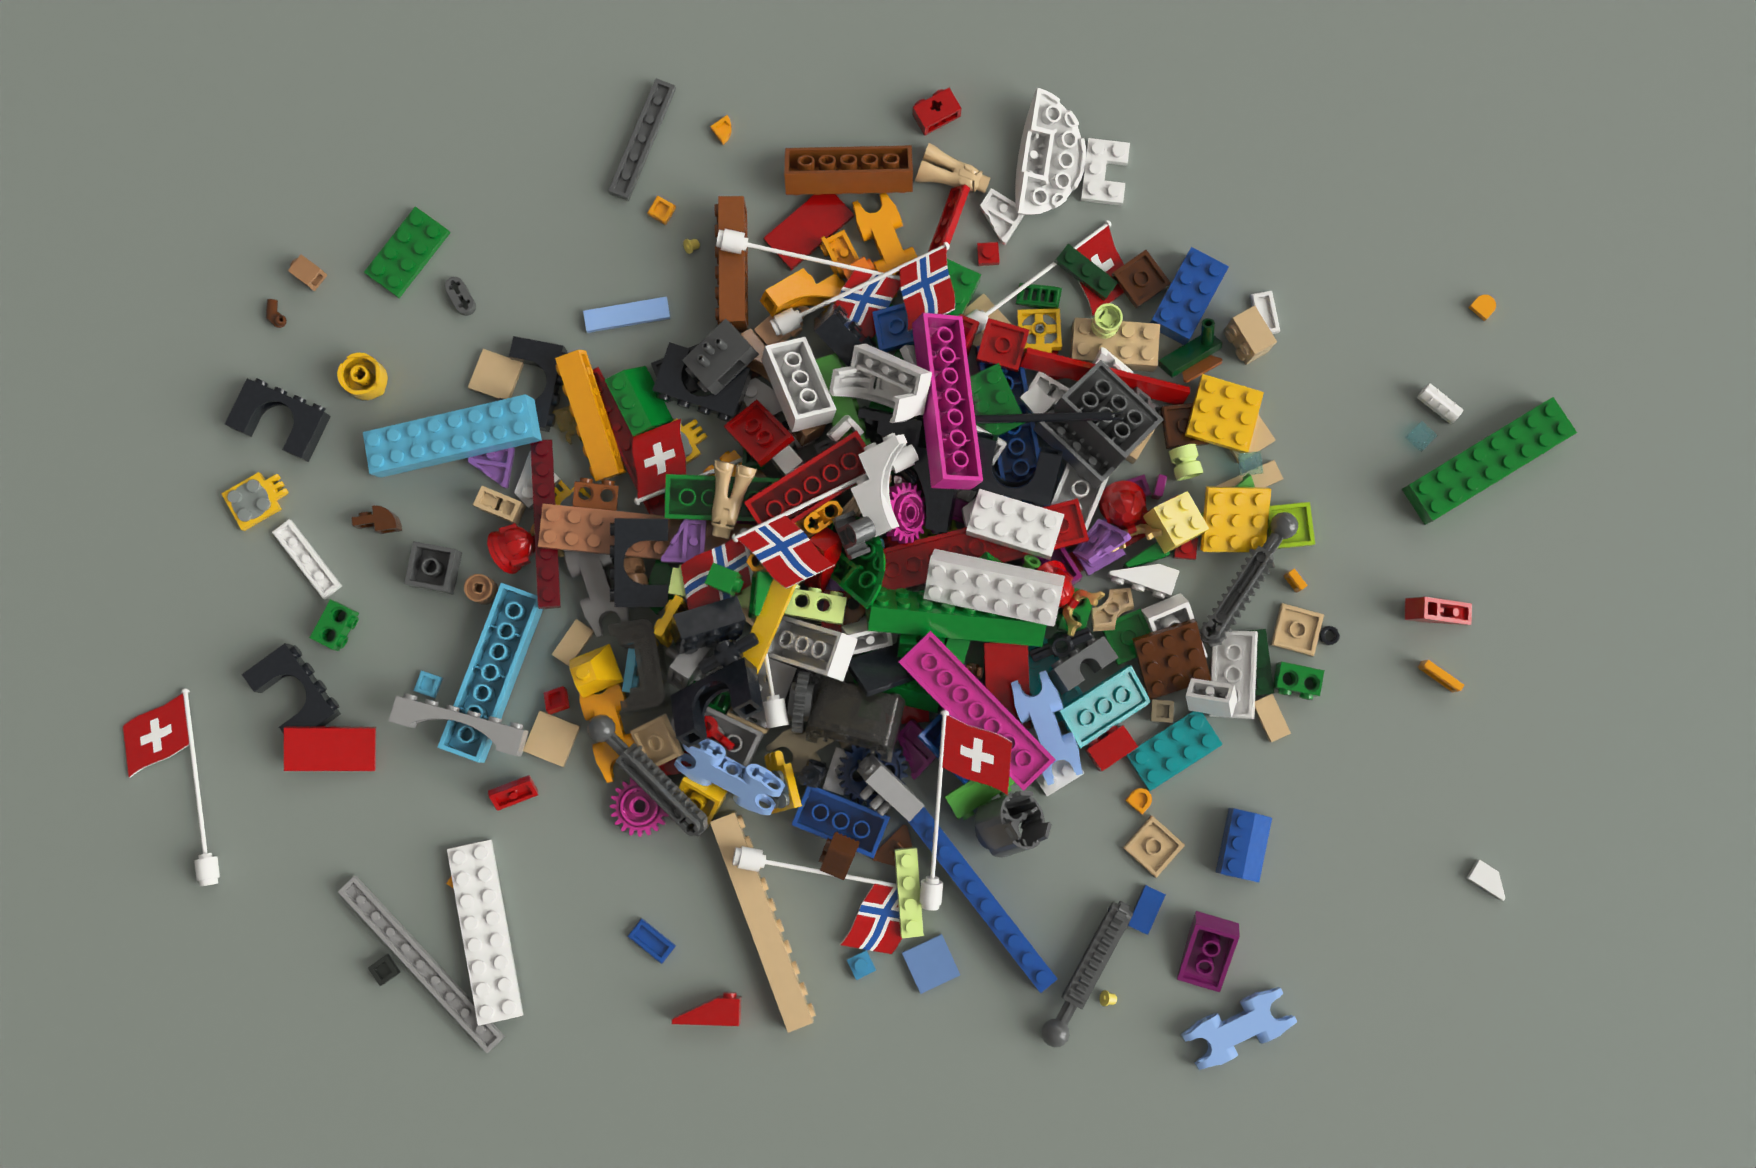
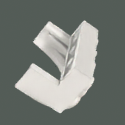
(897, 386)

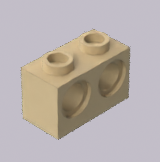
(499, 505)

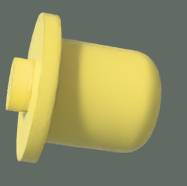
(690, 245)
(1107, 998)

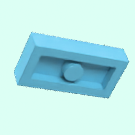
(630, 677)

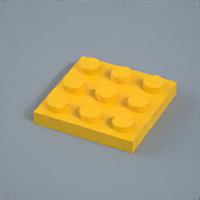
(1224, 413)
(1235, 518)

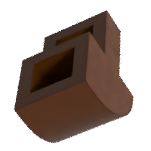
(382, 519)

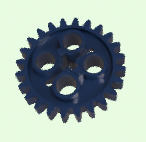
(857, 785)

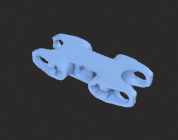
(1041, 712)
(746, 783)
(1225, 1034)

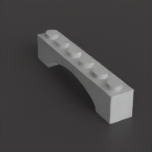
(507, 738)

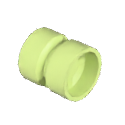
(1106, 320)
(1185, 462)

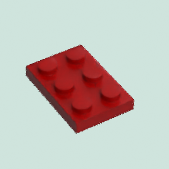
(759, 433)

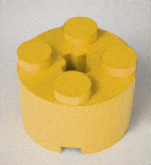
(354, 368)

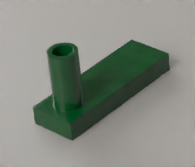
(1193, 351)

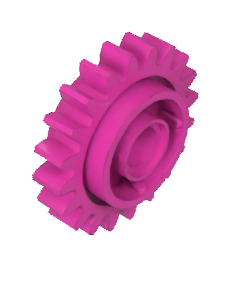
(908, 511)
(630, 816)

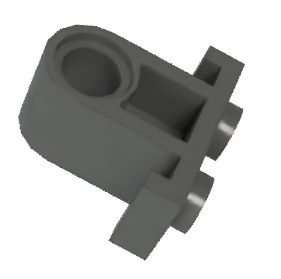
(854, 533)

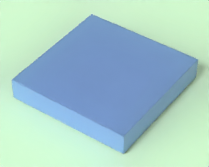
(931, 963)

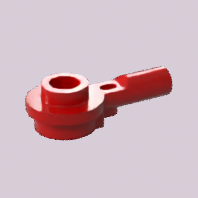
(712, 731)

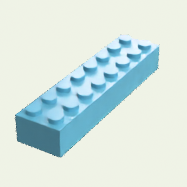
(452, 436)
(493, 669)

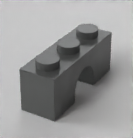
(1096, 655)

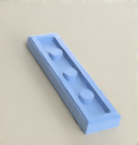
(626, 314)

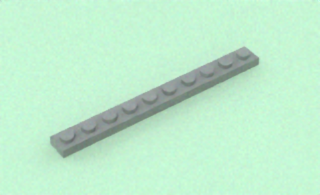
(419, 962)

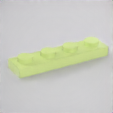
(908, 892)

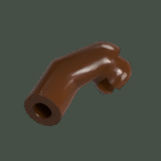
(273, 315)

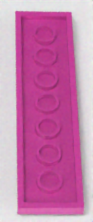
(974, 705)

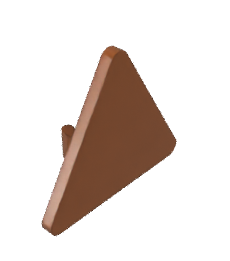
(1201, 367)
(898, 840)

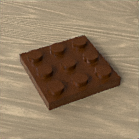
(1171, 658)

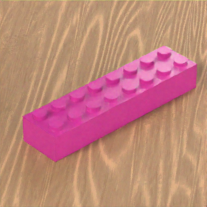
(949, 403)

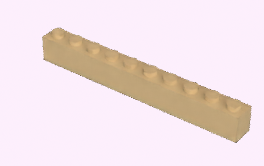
(764, 926)

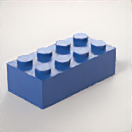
(1189, 295)
(828, 813)

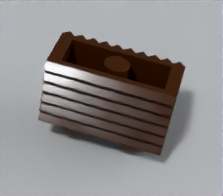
(838, 855)

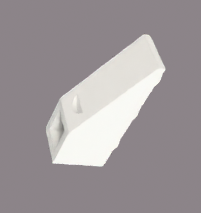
(1152, 578)

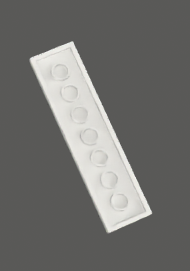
(485, 932)

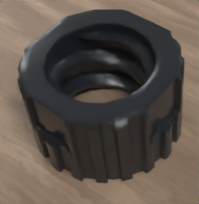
(1336, 635)

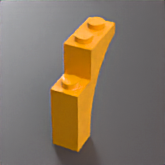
(800, 290)

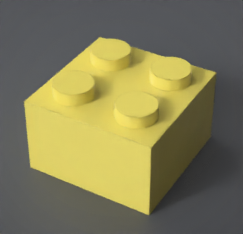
(1178, 521)

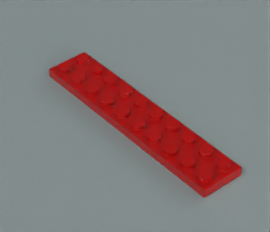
(909, 562)

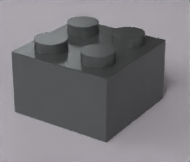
(433, 567)

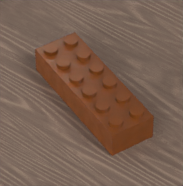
(848, 170)
(733, 267)

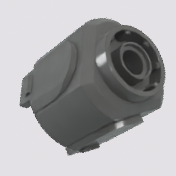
(999, 821)

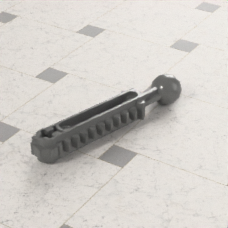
(1283, 526)
(650, 778)
(1055, 1031)

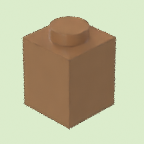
(307, 272)

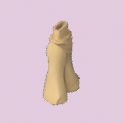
(960, 172)
(725, 509)

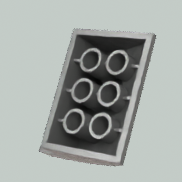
(1099, 446)

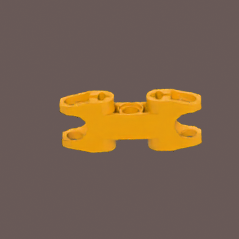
(881, 228)
(821, 522)
(606, 704)

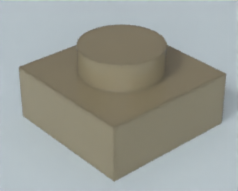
(1161, 711)

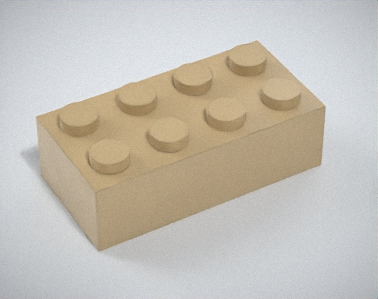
(1133, 344)

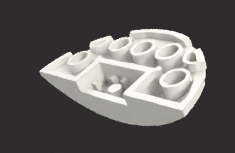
(1049, 156)

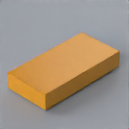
(1440, 676)

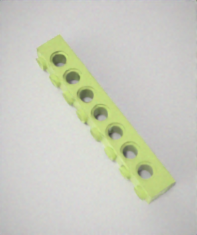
(833, 615)

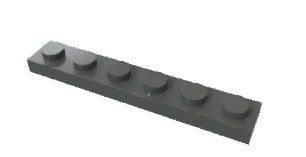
(642, 139)

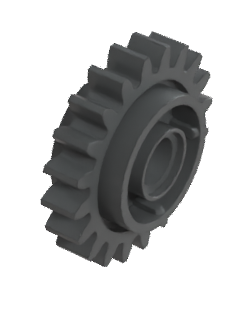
(800, 701)

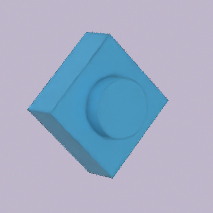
(861, 964)

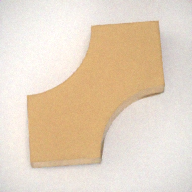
(1105, 616)

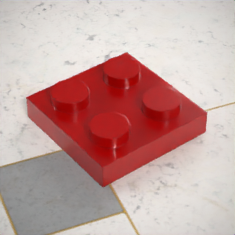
(1002, 344)

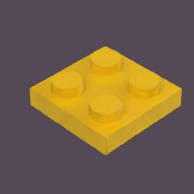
(663, 625)

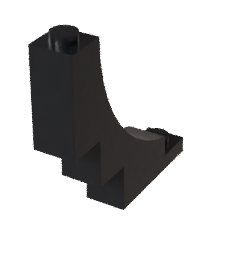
(939, 501)

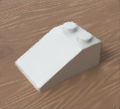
(1168, 613)

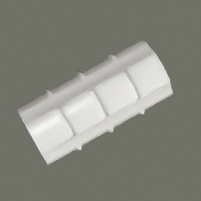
(1440, 403)

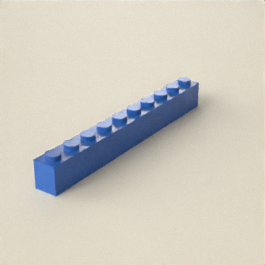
(984, 902)

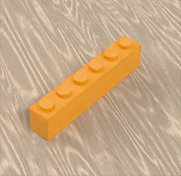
(590, 415)

